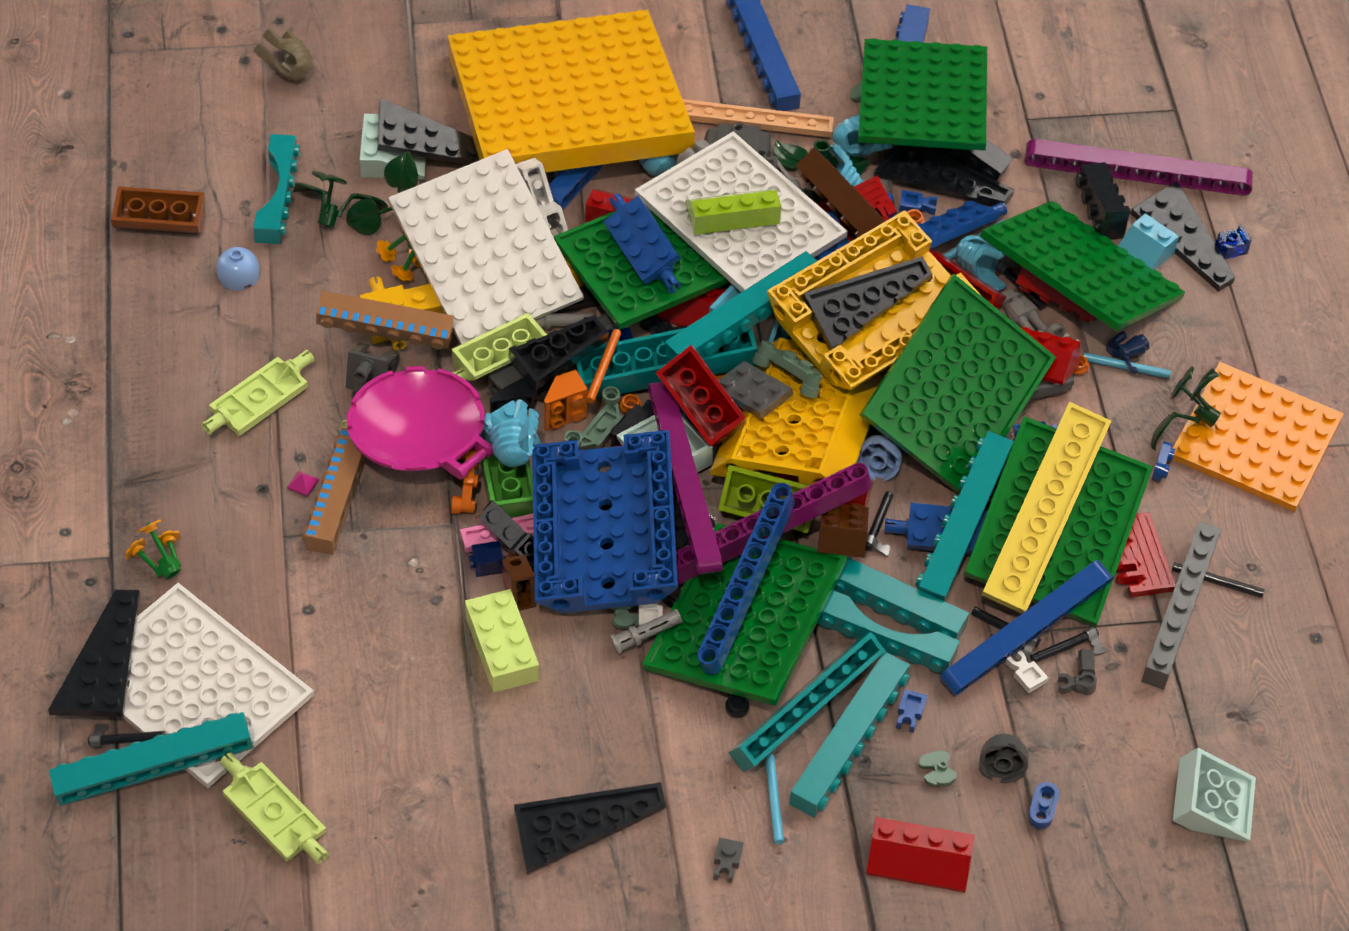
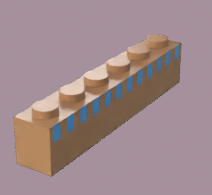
(384, 320)
(335, 496)

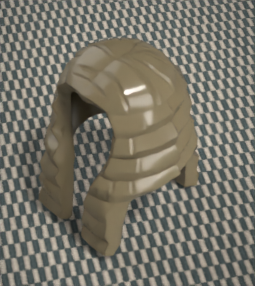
(297, 58)

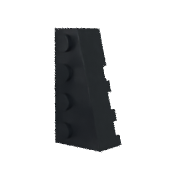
(989, 163)
(1103, 200)
(554, 353)

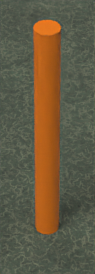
(602, 368)

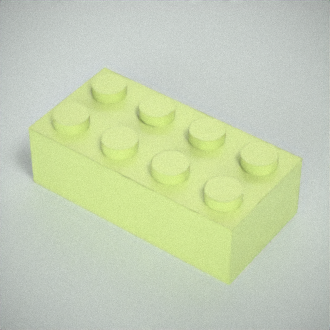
(501, 640)

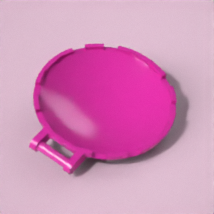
(419, 421)

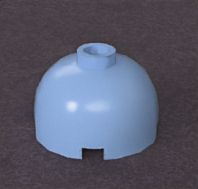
(237, 268)
(881, 457)

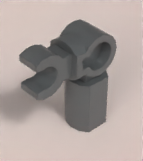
(1086, 680)

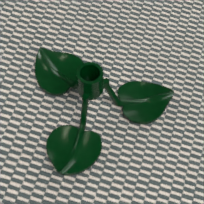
(790, 155)
(399, 173)
(328, 211)
(1204, 411)

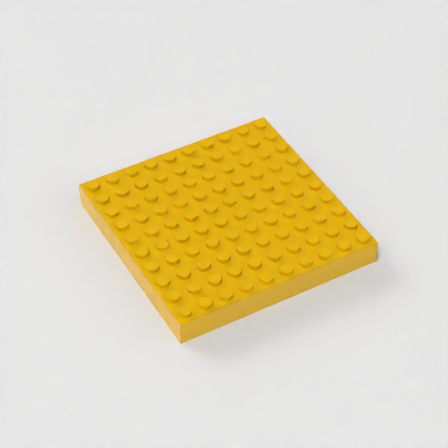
(571, 91)

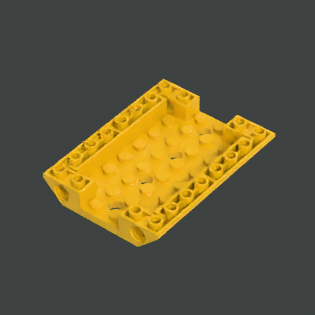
(884, 338)
(816, 447)

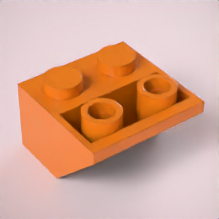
(565, 401)

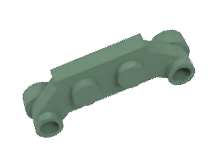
(789, 361)
(599, 429)

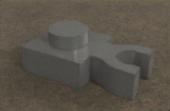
(727, 857)

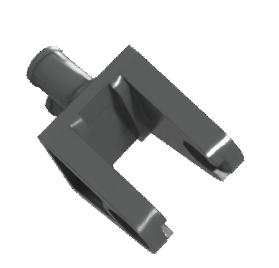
(365, 367)

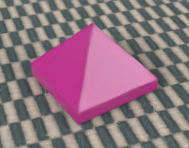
(303, 483)

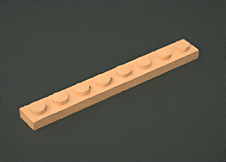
(765, 118)

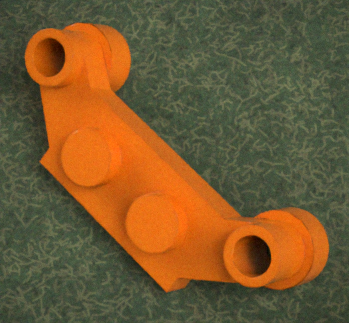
(464, 503)

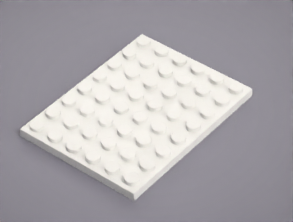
(485, 246)
(745, 253)
(200, 669)

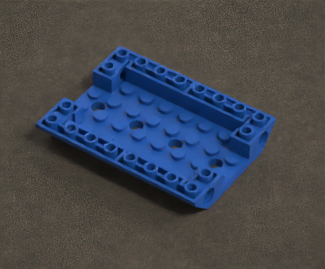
(573, 528)

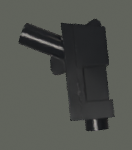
(655, 325)

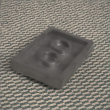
(755, 389)

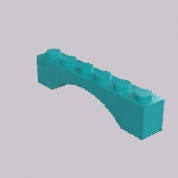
(270, 219)
(929, 650)

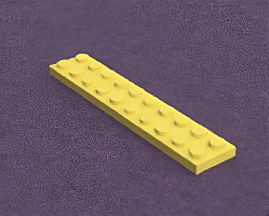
(1046, 508)

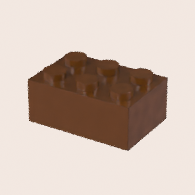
(844, 530)

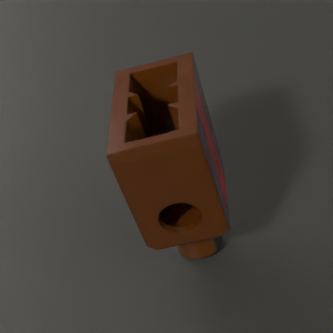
(517, 570)

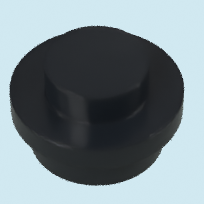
(737, 706)

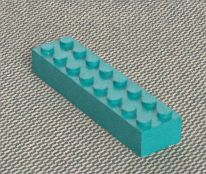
(639, 359)

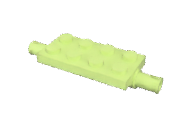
(259, 395)
(273, 810)

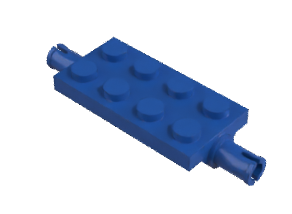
(960, 221)
(643, 241)
(924, 525)

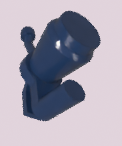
(1133, 347)

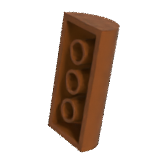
(159, 210)

